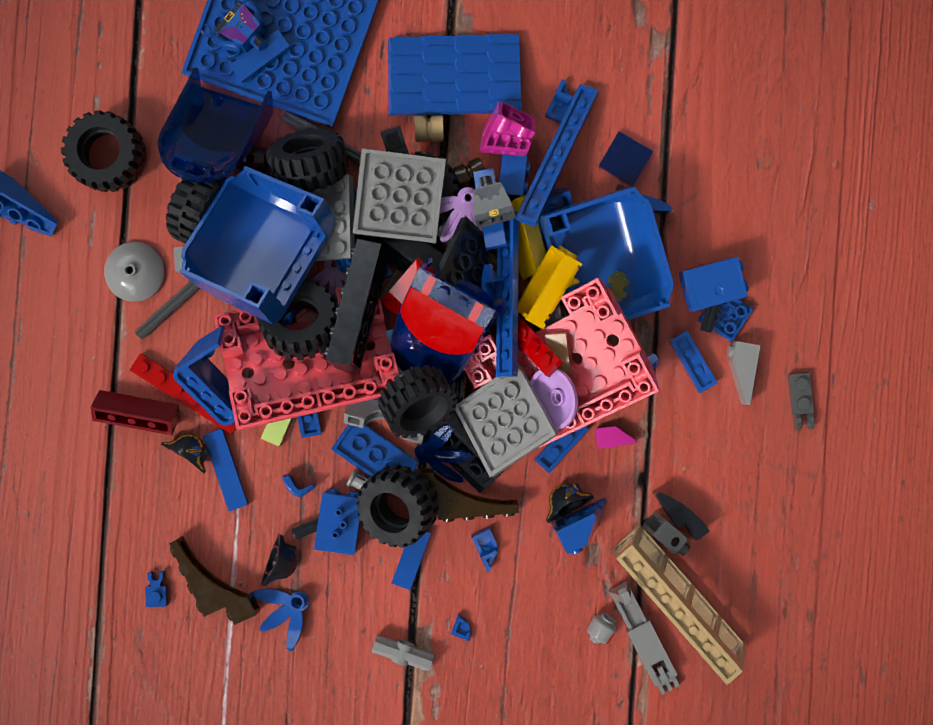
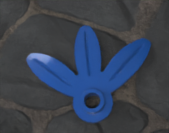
(290, 608)

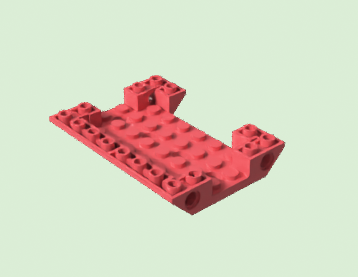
(608, 374)
(306, 388)

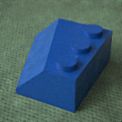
(578, 528)

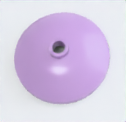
(557, 396)

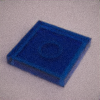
(625, 159)

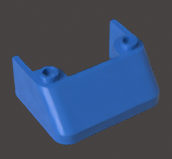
(204, 380)

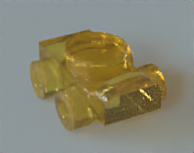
(618, 283)

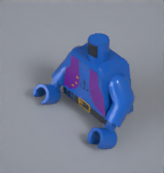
(240, 28)

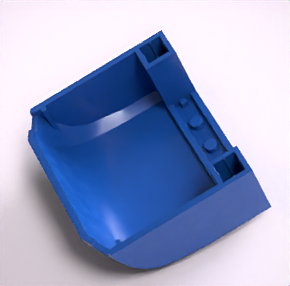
(615, 235)
(257, 243)

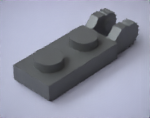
(801, 399)

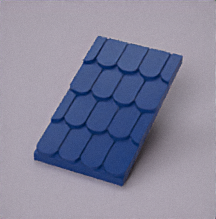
(453, 74)

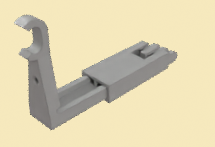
(644, 638)

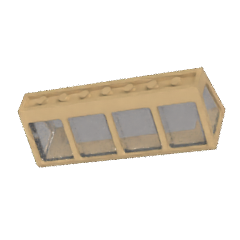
(681, 603)

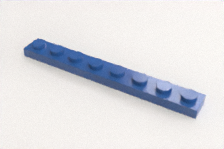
(557, 155)
(508, 289)

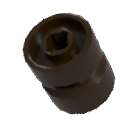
(260, 163)
(465, 172)

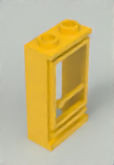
(548, 285)

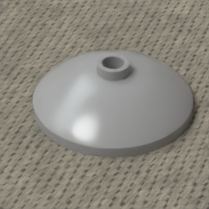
(146, 276)

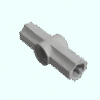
(402, 652)

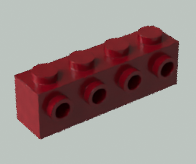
(135, 412)

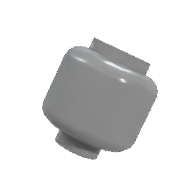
(602, 628)

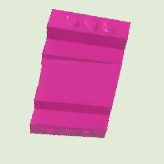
(507, 131)

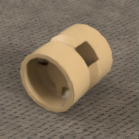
(429, 128)

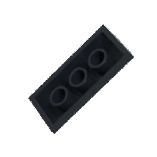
(470, 469)

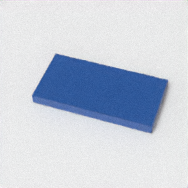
(370, 450)

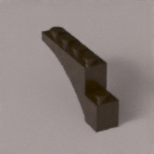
(456, 503)
(208, 590)

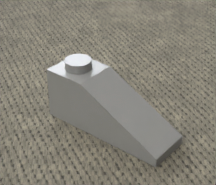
(743, 365)

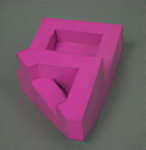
(612, 437)

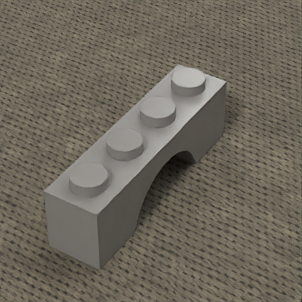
(364, 412)

